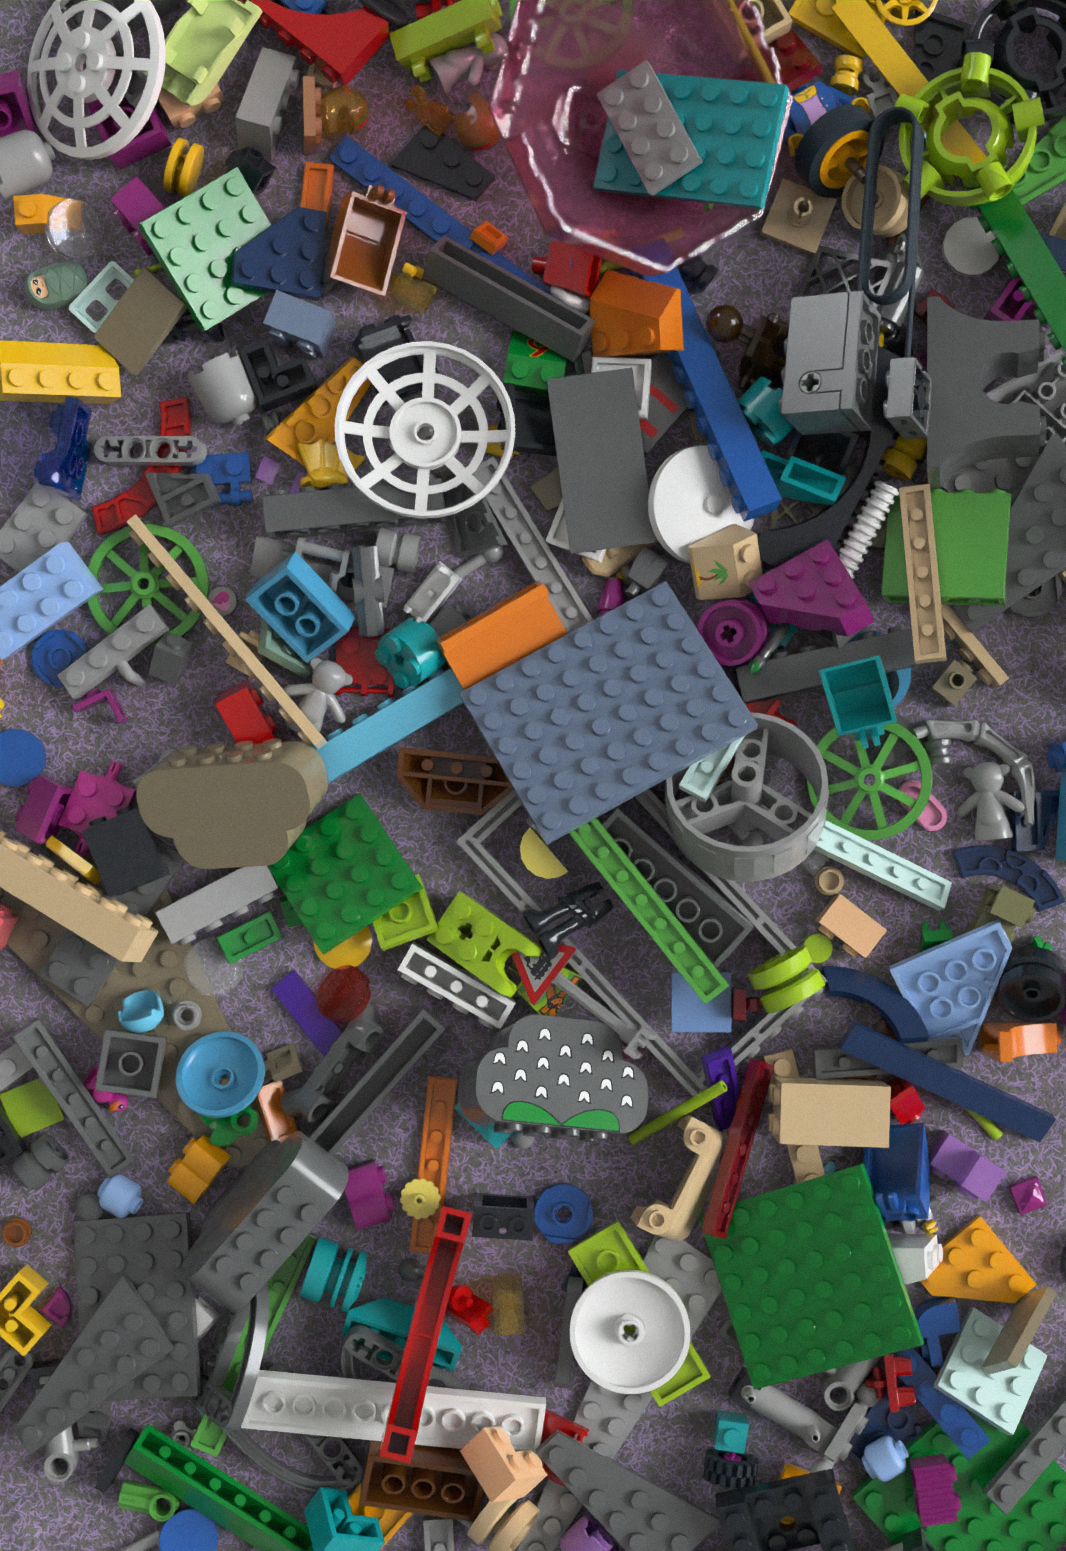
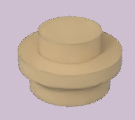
(828, 880)

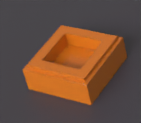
(489, 237)

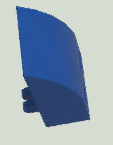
(901, 1173)

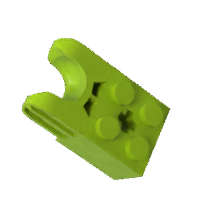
(487, 948)

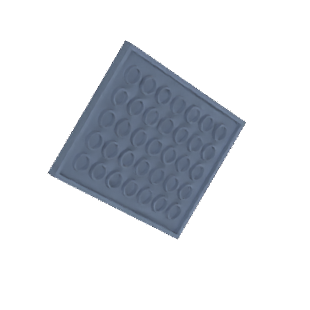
(607, 712)

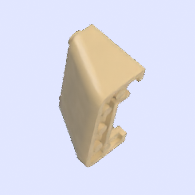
(677, 1219)

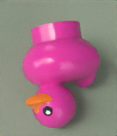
(116, 1101)

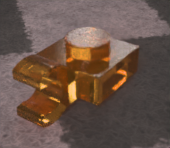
(431, 114)

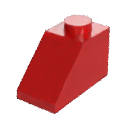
(904, 1101)

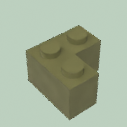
(1007, 906)

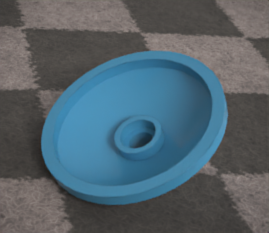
(209, 1063)

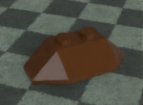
(452, 780)

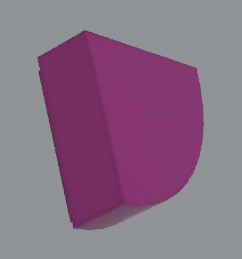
(58, 1308)

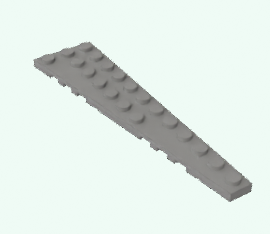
(612, 1414)

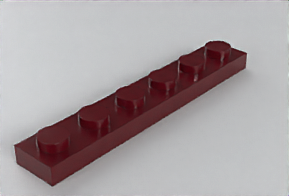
(737, 1149)

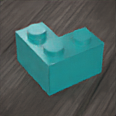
(334, 1526)

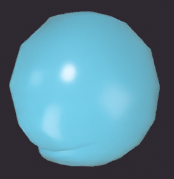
(141, 1012)

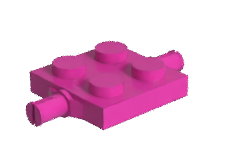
(93, 799)

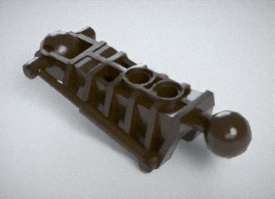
(726, 324)

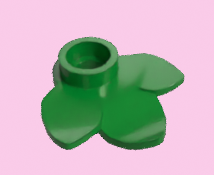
(227, 1128)

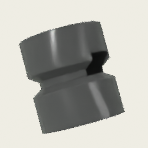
(36, 1166)

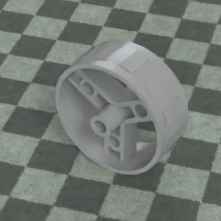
(747, 792)

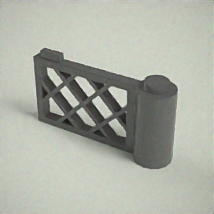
(891, 315)

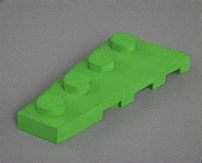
(1046, 167)

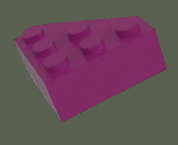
(813, 593)

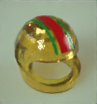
(343, 110)

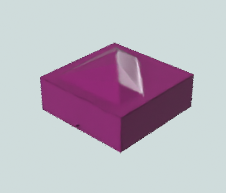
(1028, 1195)

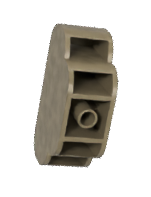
(233, 801)

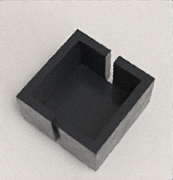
(836, 448)

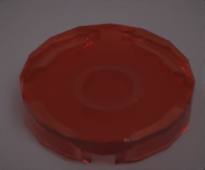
(343, 994)

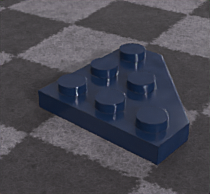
(285, 256)
(881, 1422)

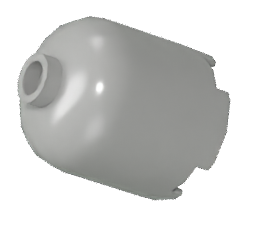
(24, 163)
(225, 389)

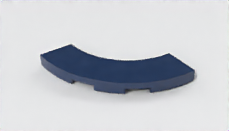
(1010, 866)
(888, 1001)

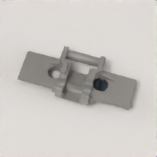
(271, 552)

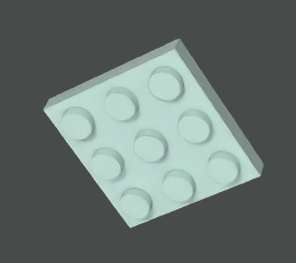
(993, 1397)

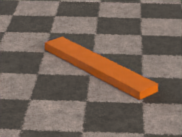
(434, 1152)

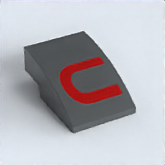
(665, 402)

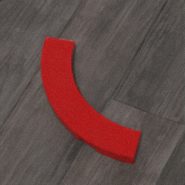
(139, 498)

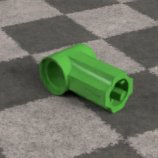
(146, 1500)

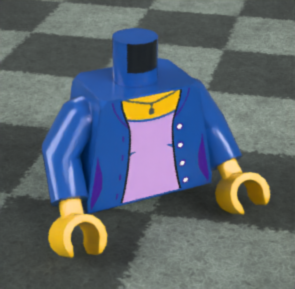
(809, 105)

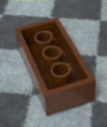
(432, 1484)

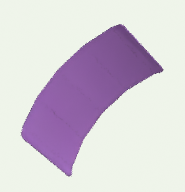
(268, 471)

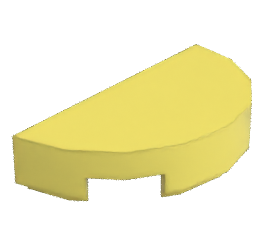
(539, 857)

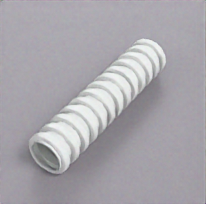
(866, 526)

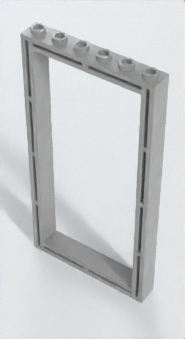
(744, 1045)

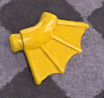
(324, 464)

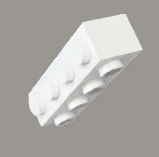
(456, 985)

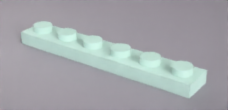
(883, 866)

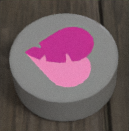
(223, 600)

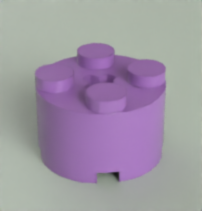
(588, 1535)

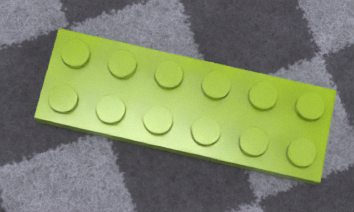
(614, 1251)

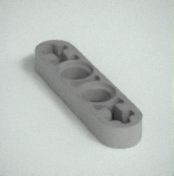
(150, 450)

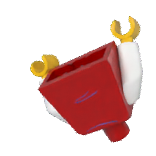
(569, 274)

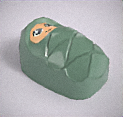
(55, 285)

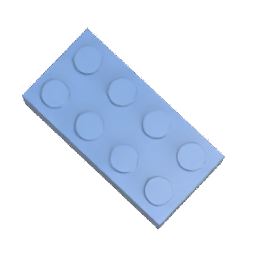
(43, 597)

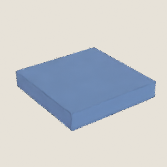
(691, 1013)

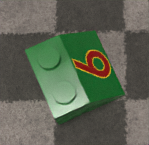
(531, 365)

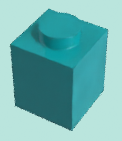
(730, 1431)

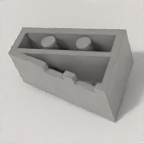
(266, 102)

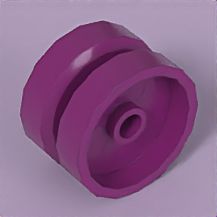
(746, 618)

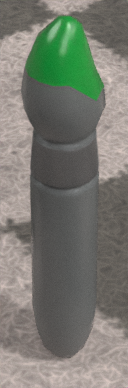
(759, 660)

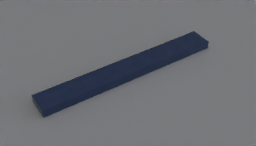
(946, 1081)

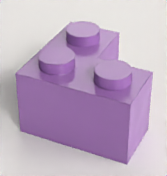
(972, 1171)

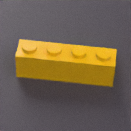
(56, 371)

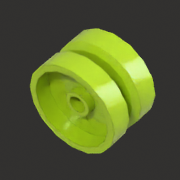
(786, 979)

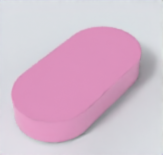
(934, 814)

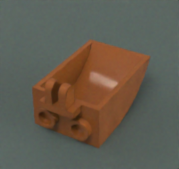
(366, 239)

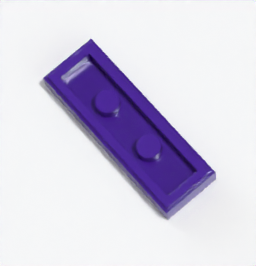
(303, 1007)
(717, 1067)

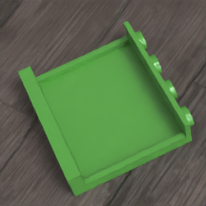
(969, 543)

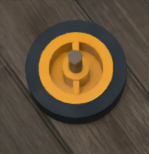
(835, 150)

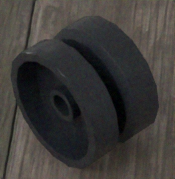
(1032, 984)

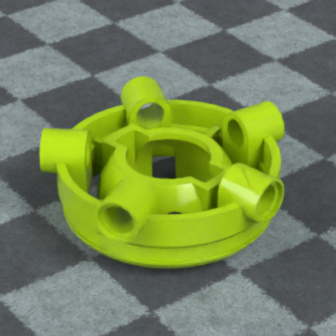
(944, 94)

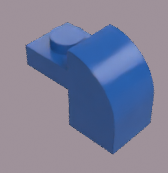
(936, 1318)

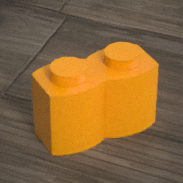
(198, 1168)

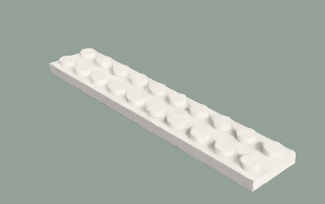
(361, 1409)

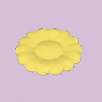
(420, 1198)

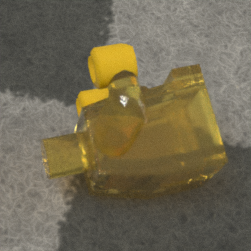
(412, 290)

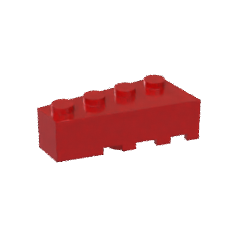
(245, 715)

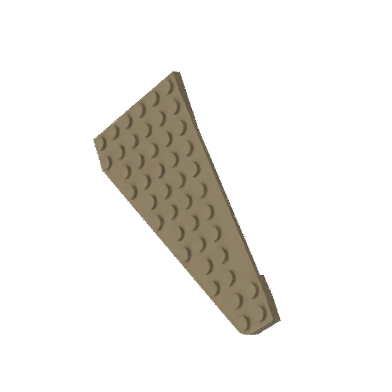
(161, 971)

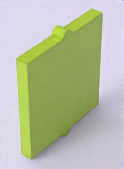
(31, 1107)

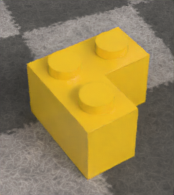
(20, 1322)

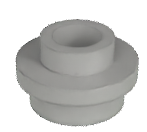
(178, 1019)

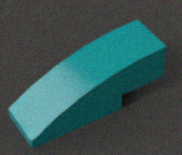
(803, 480)

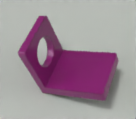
(95, 697)

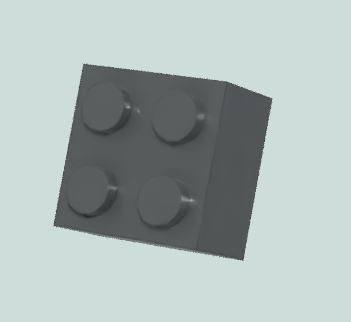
(131, 1063)

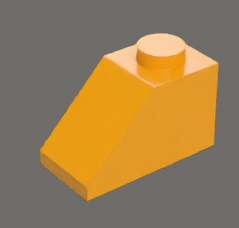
(32, 211)

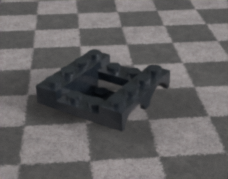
(754, 1513)

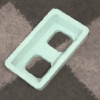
(97, 291)

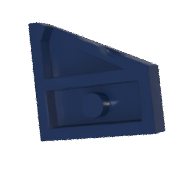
(1036, 836)

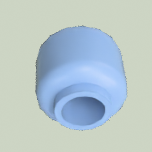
(120, 1196)
(885, 1458)

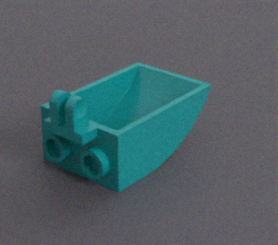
(859, 698)

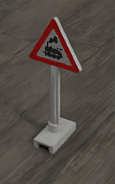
(542, 972)

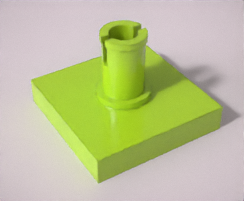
(406, 921)

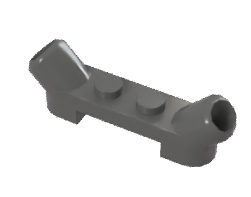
(314, 1097)

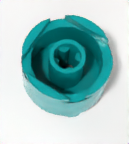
(762, 412)
(410, 652)

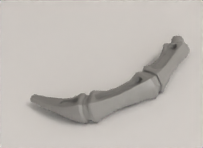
(984, 736)

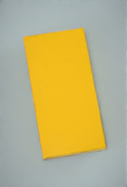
(73, 860)

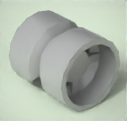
(398, 550)

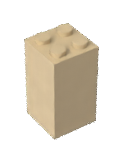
(829, 1112)

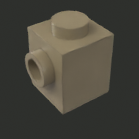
(952, 682)

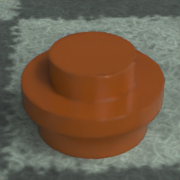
(16, 1232)

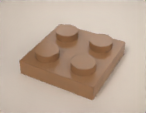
(311, 108)

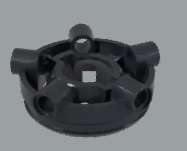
(1002, 52)

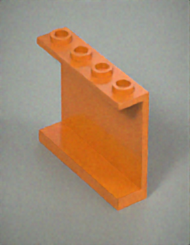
(502, 635)

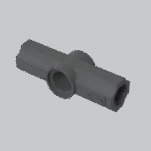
(368, 590)

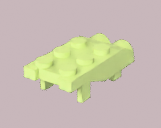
(204, 46)

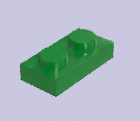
(248, 937)

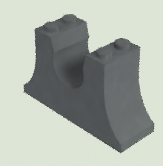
(962, 361)

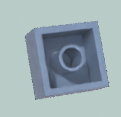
(300, 324)

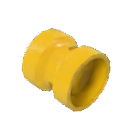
(847, 73)

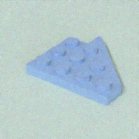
(955, 981)

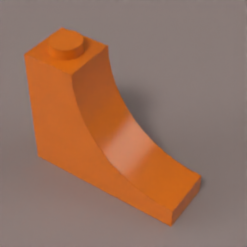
(1018, 1038)

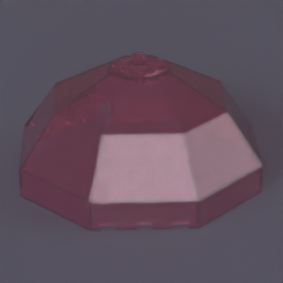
(551, 80)

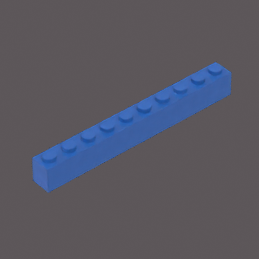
(718, 412)

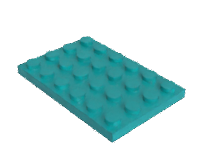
(733, 131)

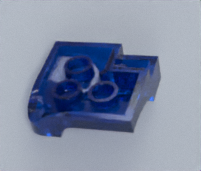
(67, 463)

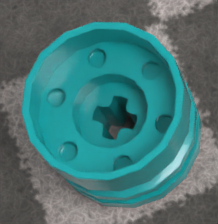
(334, 1274)

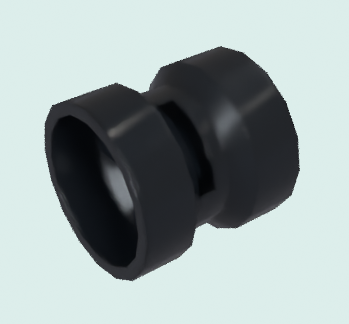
(698, 271)

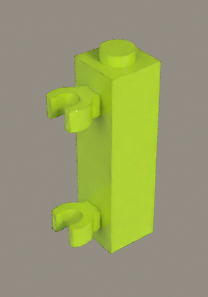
(446, 31)

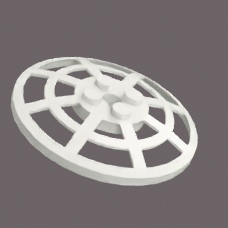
(92, 83)
(420, 413)

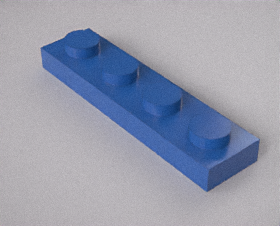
(948, 1413)

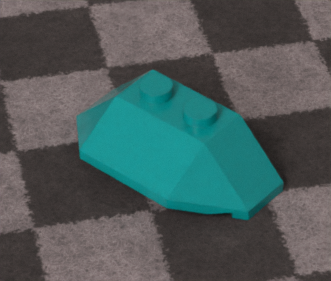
(393, 1322)

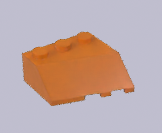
(635, 317)

